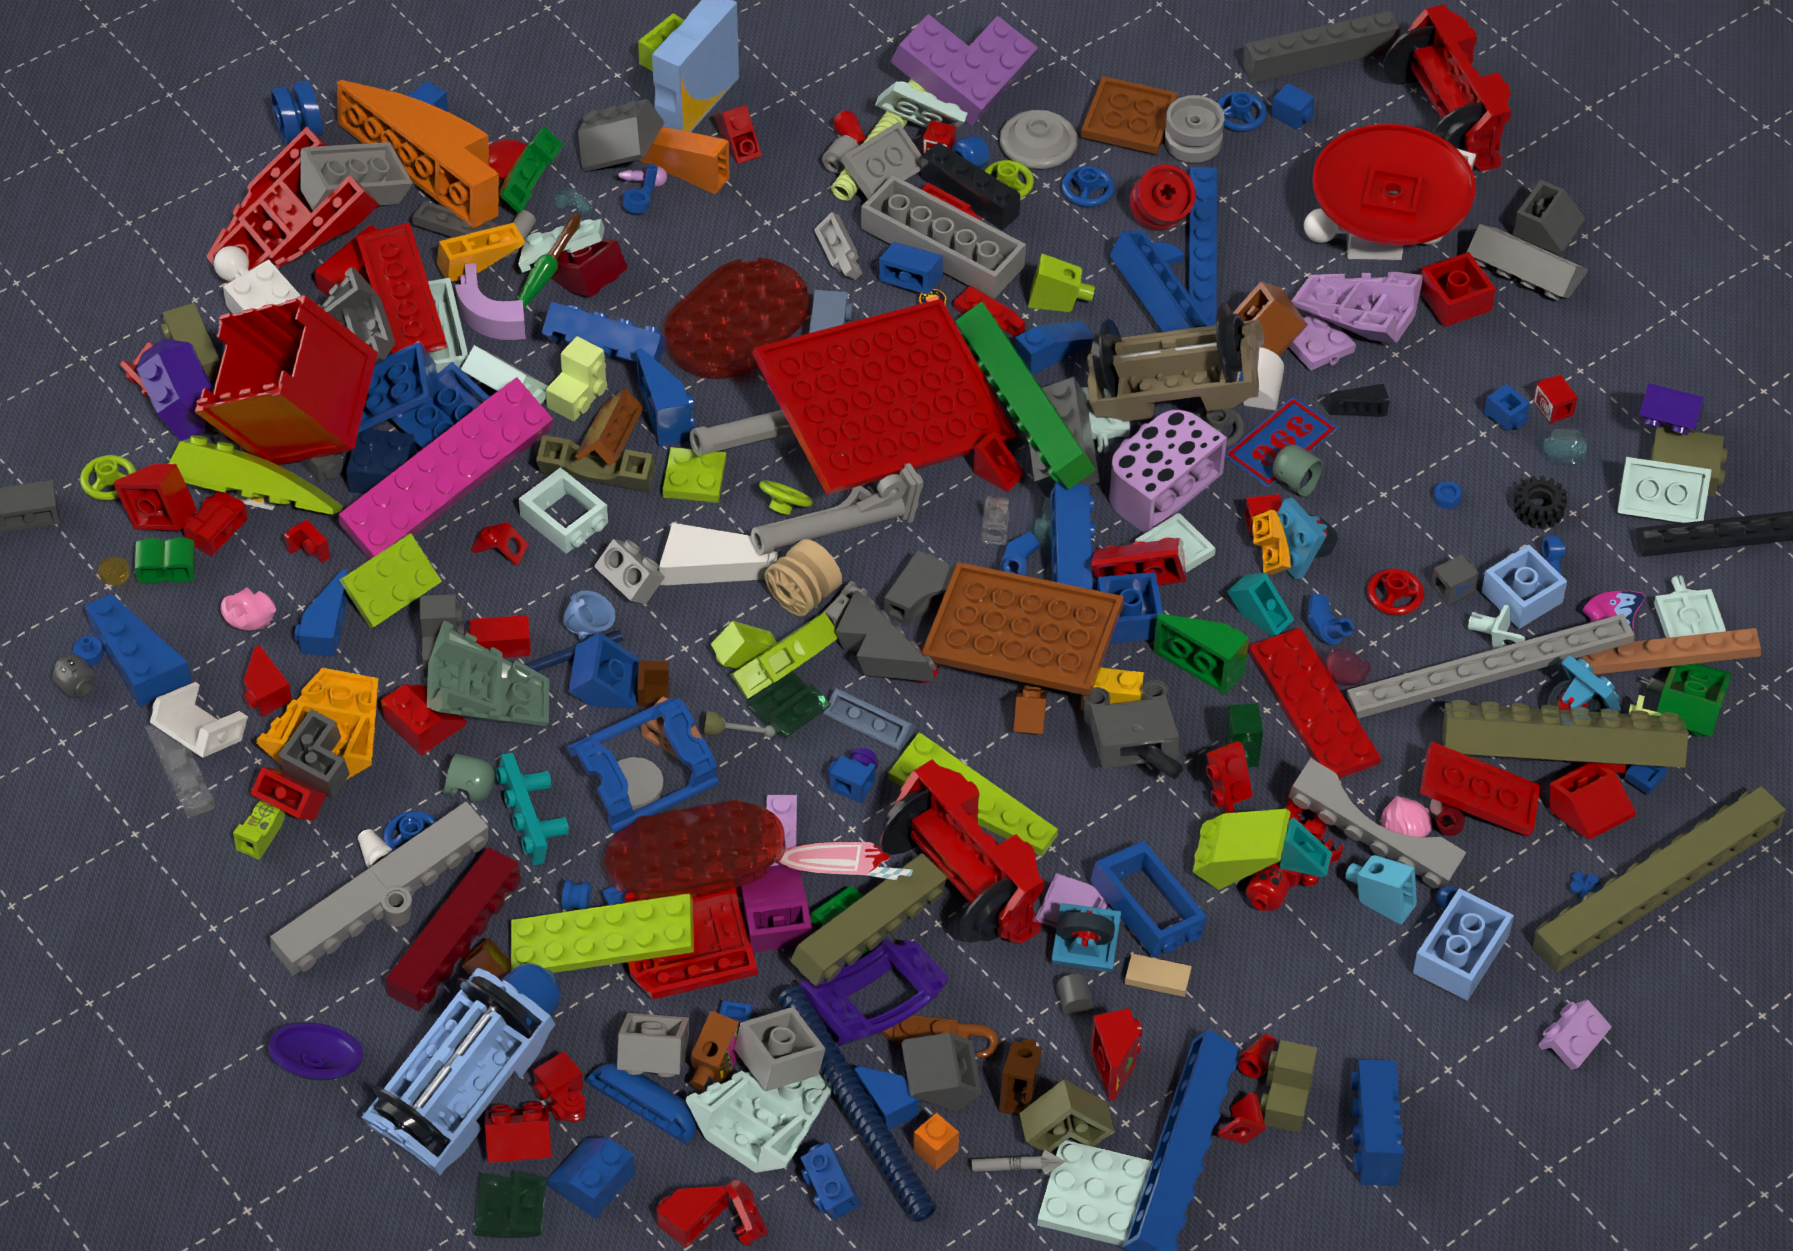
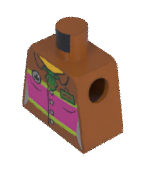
(714, 1051)

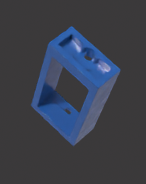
(1137, 858)

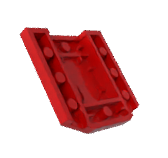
(719, 953)

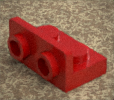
(1229, 776)

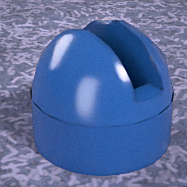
(1445, 895)

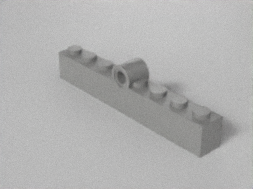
(379, 889)

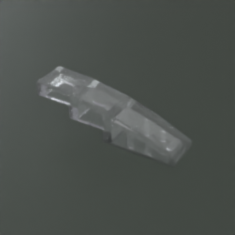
(181, 773)

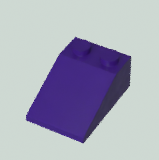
(1671, 408)

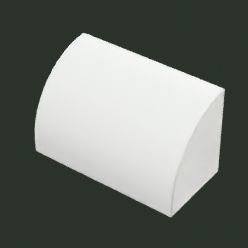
(1270, 379)

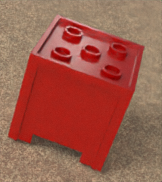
(289, 382)

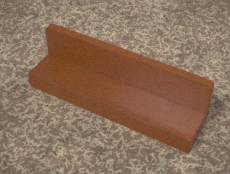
(611, 427)

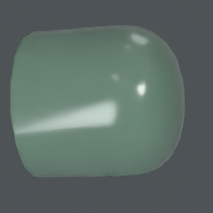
(1293, 464)
(471, 775)

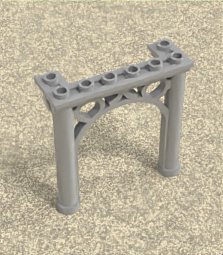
(896, 495)

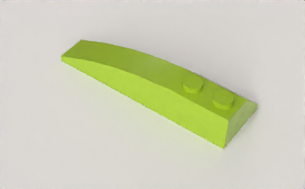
(224, 469)

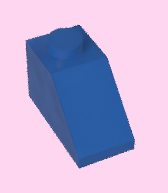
(889, 1095)

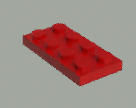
(1480, 789)

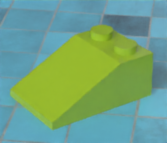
(1239, 845)

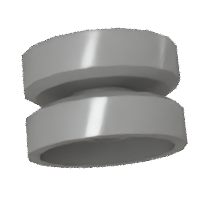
(1194, 128)

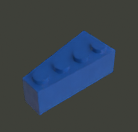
(616, 338)
(137, 653)
(1378, 1121)

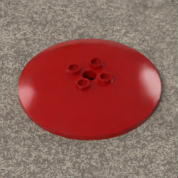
(1369, 161)

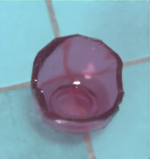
(1347, 667)

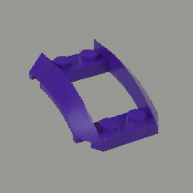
(842, 1015)

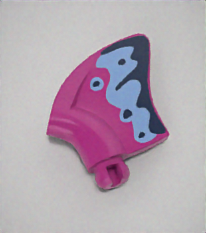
(1614, 604)

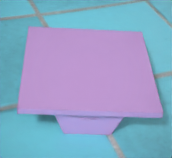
(1070, 892)

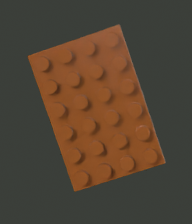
(1023, 628)

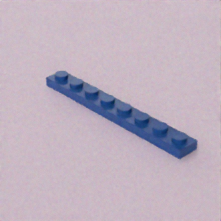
(1204, 242)

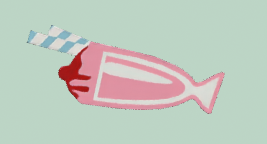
(841, 858)

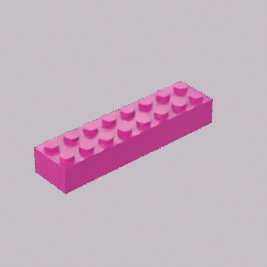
(447, 469)

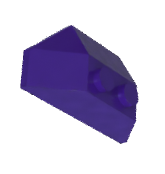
(175, 384)

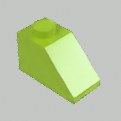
(741, 644)

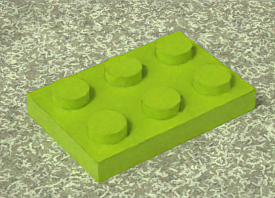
(390, 580)

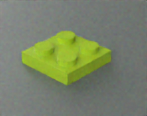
(694, 476)

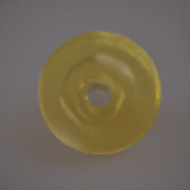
(114, 571)

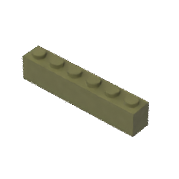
(868, 920)

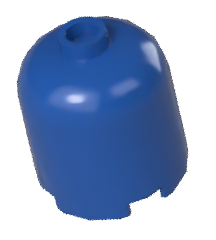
(538, 985)

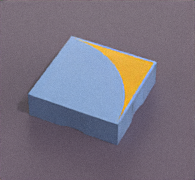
(696, 64)

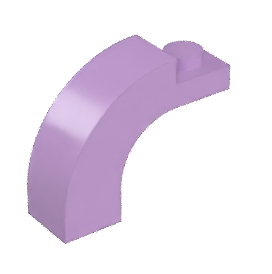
(487, 316)

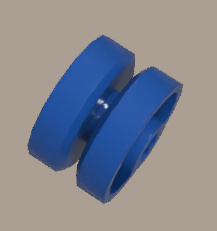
(296, 112)

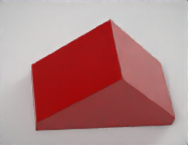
(996, 463)

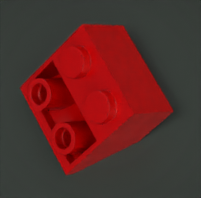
(1590, 800)
(518, 1132)

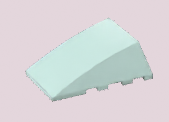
(755, 1124)

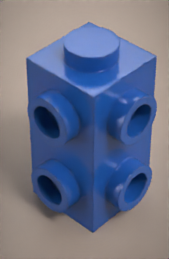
(831, 1181)

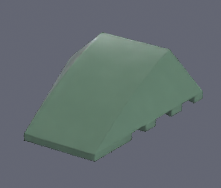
(482, 684)

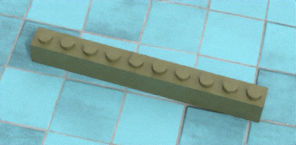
(1657, 879)

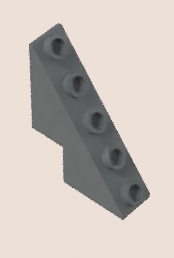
(880, 645)

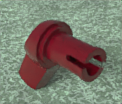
(1447, 818)

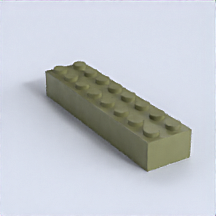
(1565, 734)

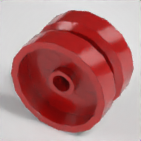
(1162, 197)

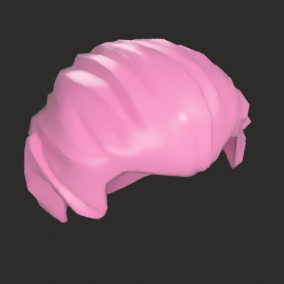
(248, 610)
(1407, 817)

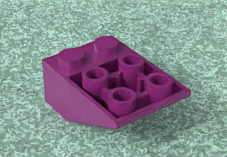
(776, 910)

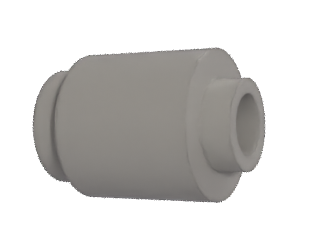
(838, 149)

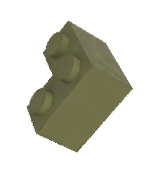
(1290, 1083)
(1064, 1114)

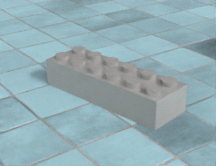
(969, 247)

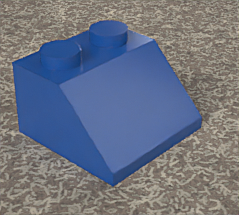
(604, 673)
(593, 1174)

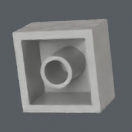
(653, 1044)
(779, 1049)

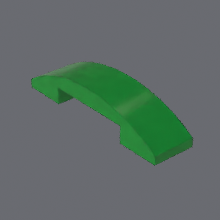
(528, 169)

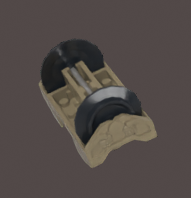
(1174, 366)

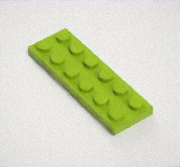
(605, 934)

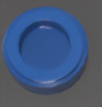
(1447, 495)

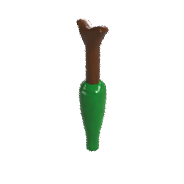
(547, 264)

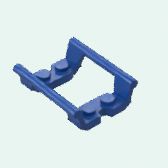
(614, 785)

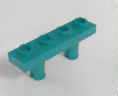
(524, 816)

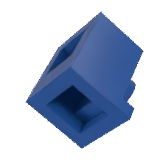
(1507, 408)
(851, 778)

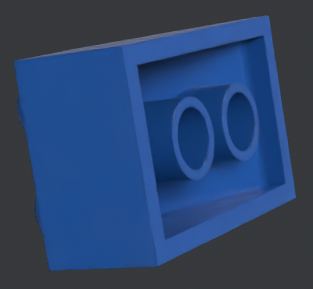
(664, 401)

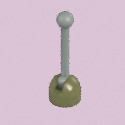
(716, 723)

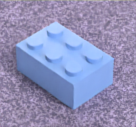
(1463, 944)

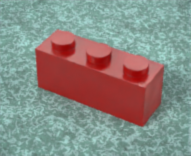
(334, 269)

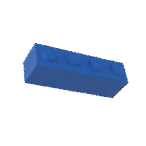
(1072, 535)

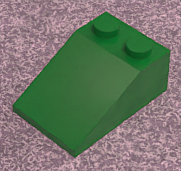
(1203, 649)
(1696, 695)

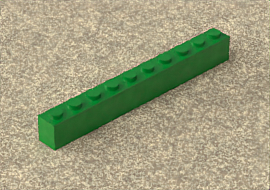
(1025, 396)

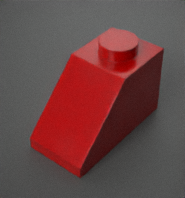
(265, 684)
(691, 1212)

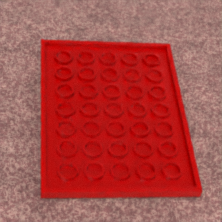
(882, 395)

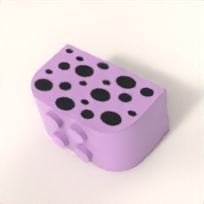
(1164, 467)

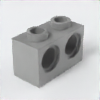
(626, 575)

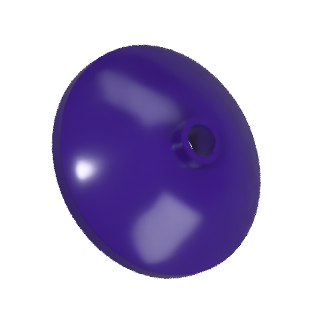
(315, 1051)

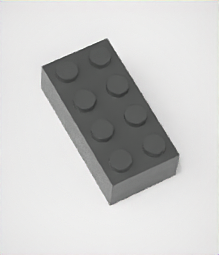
(1073, 408)

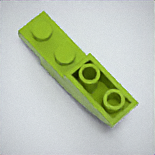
(785, 655)

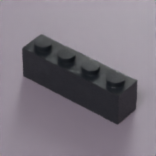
(971, 184)

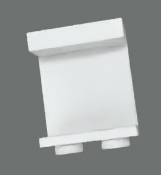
(193, 727)

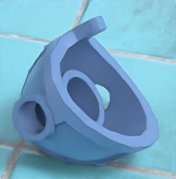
(588, 614)

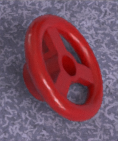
(1397, 587)

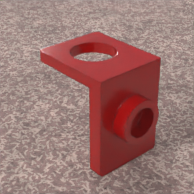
(498, 537)
(1247, 1120)

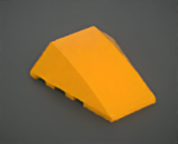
(343, 698)

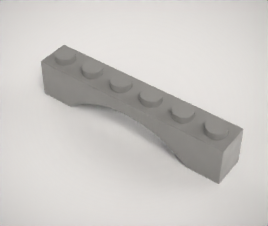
(1322, 793)

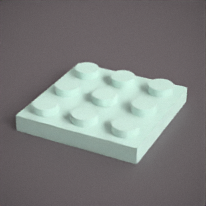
(1093, 1193)

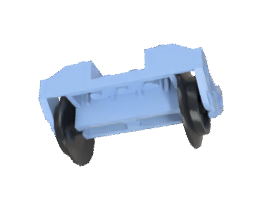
(483, 1046)

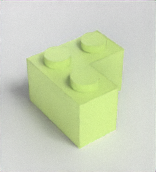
(580, 380)

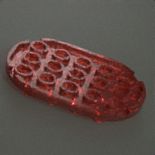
(733, 314)
(695, 850)

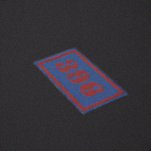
(1289, 425)

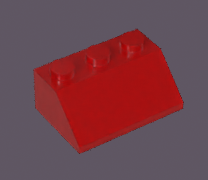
(1162, 557)

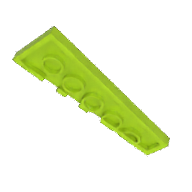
(996, 808)

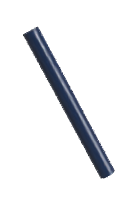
(565, 655)

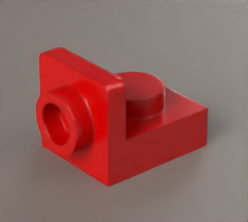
(309, 538)

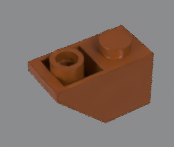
(1030, 710)

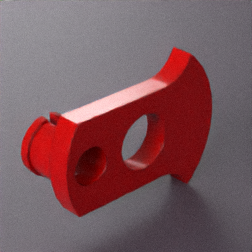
(753, 1224)

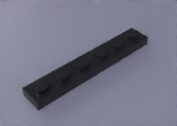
(1715, 533)

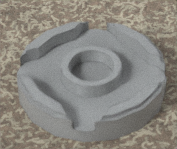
(644, 781)

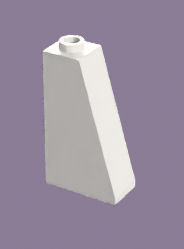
(711, 556)

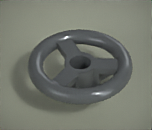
(1222, 418)

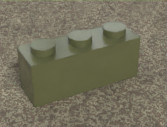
(187, 326)

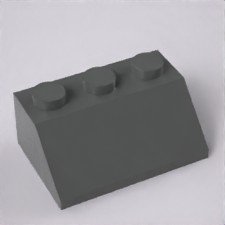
(618, 134)

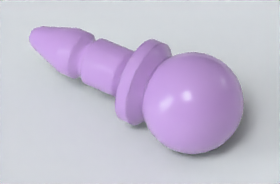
(637, 175)

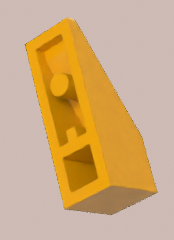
(478, 247)

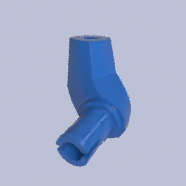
(1017, 553)
(1324, 624)

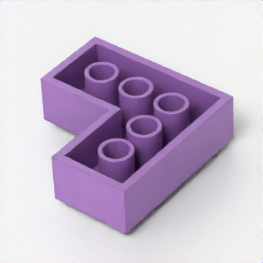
(963, 73)

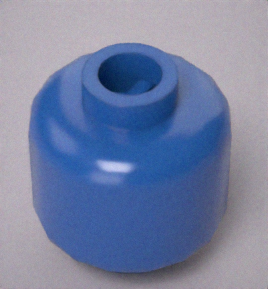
(972, 149)

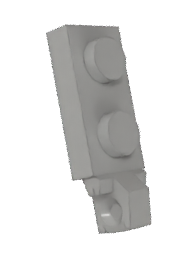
(838, 246)

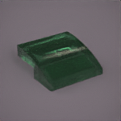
(788, 704)
(510, 1206)

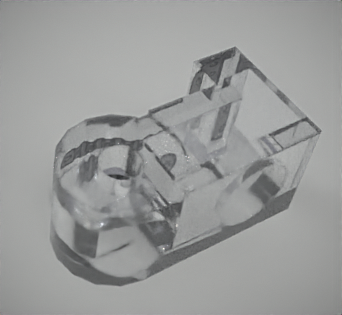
(996, 518)

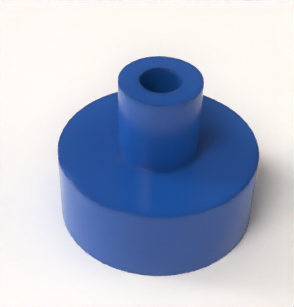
(90, 649)

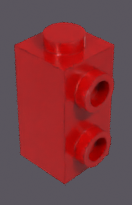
(505, 634)

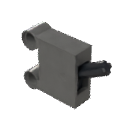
(1135, 730)

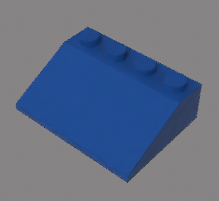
(399, 385)
(452, 401)

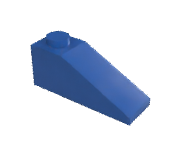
(1052, 343)
(323, 620)

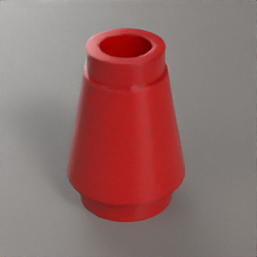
(848, 124)
(1256, 1058)

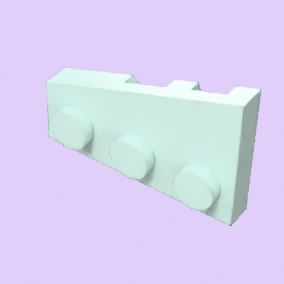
(540, 244)

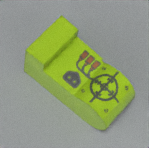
(259, 829)

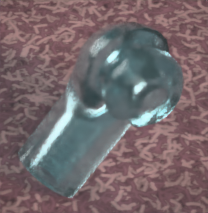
(573, 198)

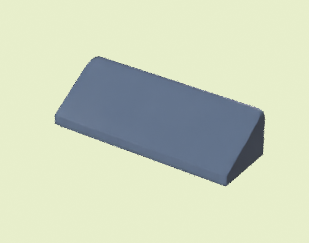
(869, 719)

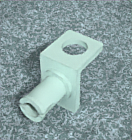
(1495, 626)

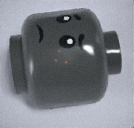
(74, 676)

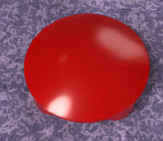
(504, 155)

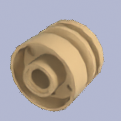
(803, 577)

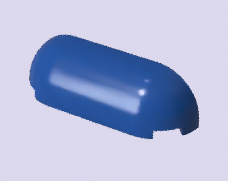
(646, 1100)

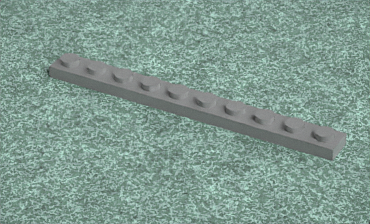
(1490, 666)

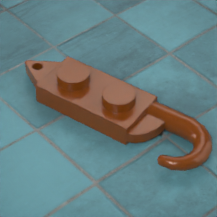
(923, 1026)

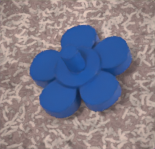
(1584, 885)

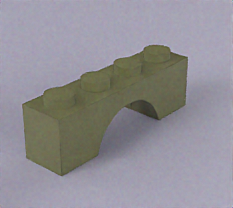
(630, 471)

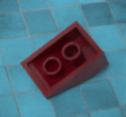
(590, 268)

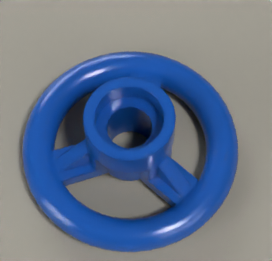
(1240, 108)
(1088, 179)
(410, 826)

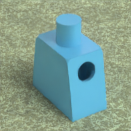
(1385, 887)

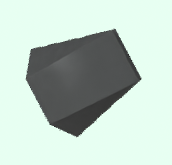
(362, 312)

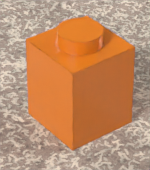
(936, 1141)

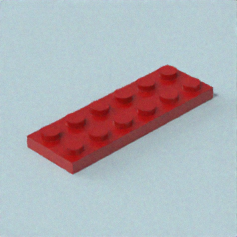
(401, 283)
(1313, 703)

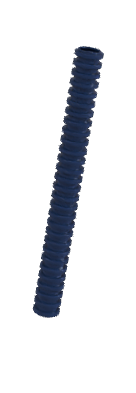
(863, 1113)

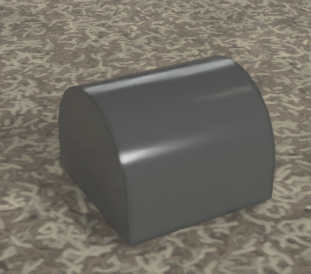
(1074, 994)

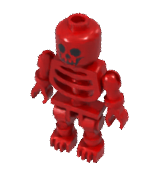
(1271, 885)

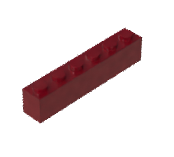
(453, 929)

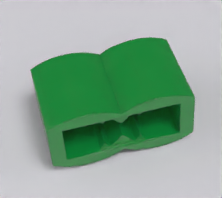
(165, 560)

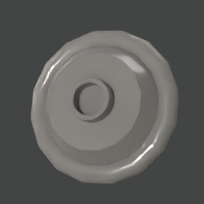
(1038, 139)

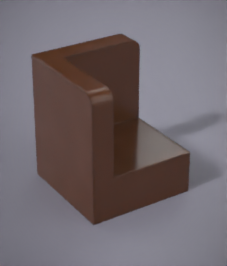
(653, 682)
(488, 958)

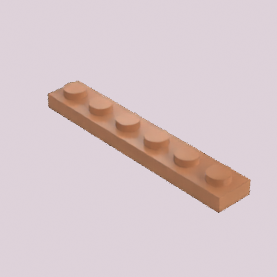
(1677, 651)

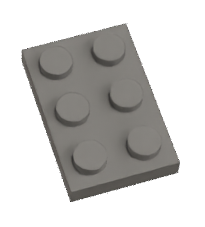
(882, 157)

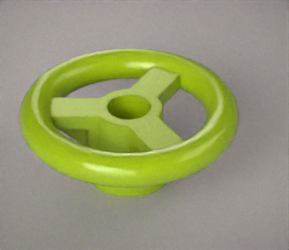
(1008, 174)
(107, 473)
(784, 497)

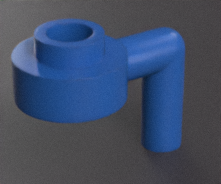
(637, 200)
(1553, 550)

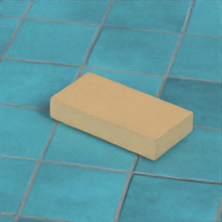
(1158, 975)

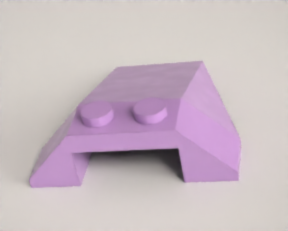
(1366, 305)

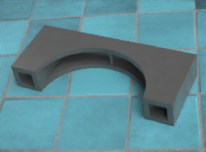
(918, 588)

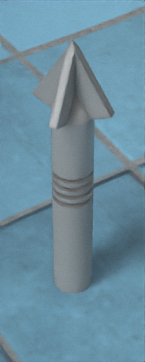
(1046, 1162)

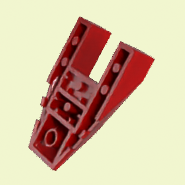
(277, 223)

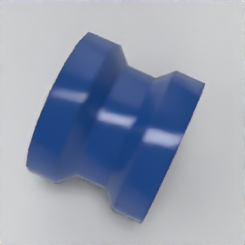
(576, 895)

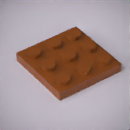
(1128, 115)

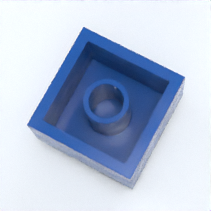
(1140, 608)

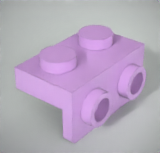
(1575, 1033)

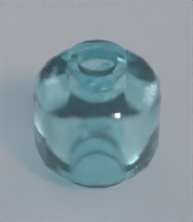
(1565, 446)

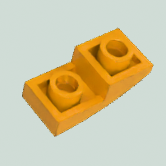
(1271, 536)

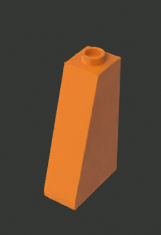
(691, 157)

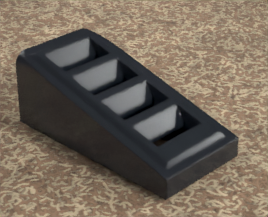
(1361, 401)

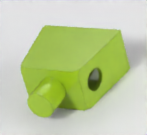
(1058, 285)

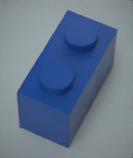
(911, 268)

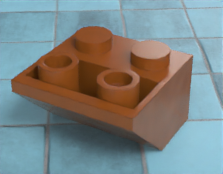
(1276, 314)

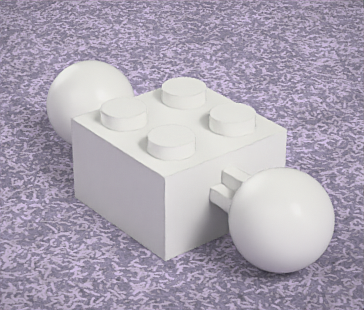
(1322, 229)
(250, 288)

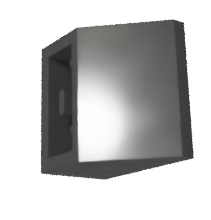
(1548, 218)
(942, 1070)

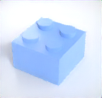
(1525, 585)

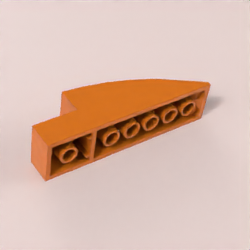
(434, 146)

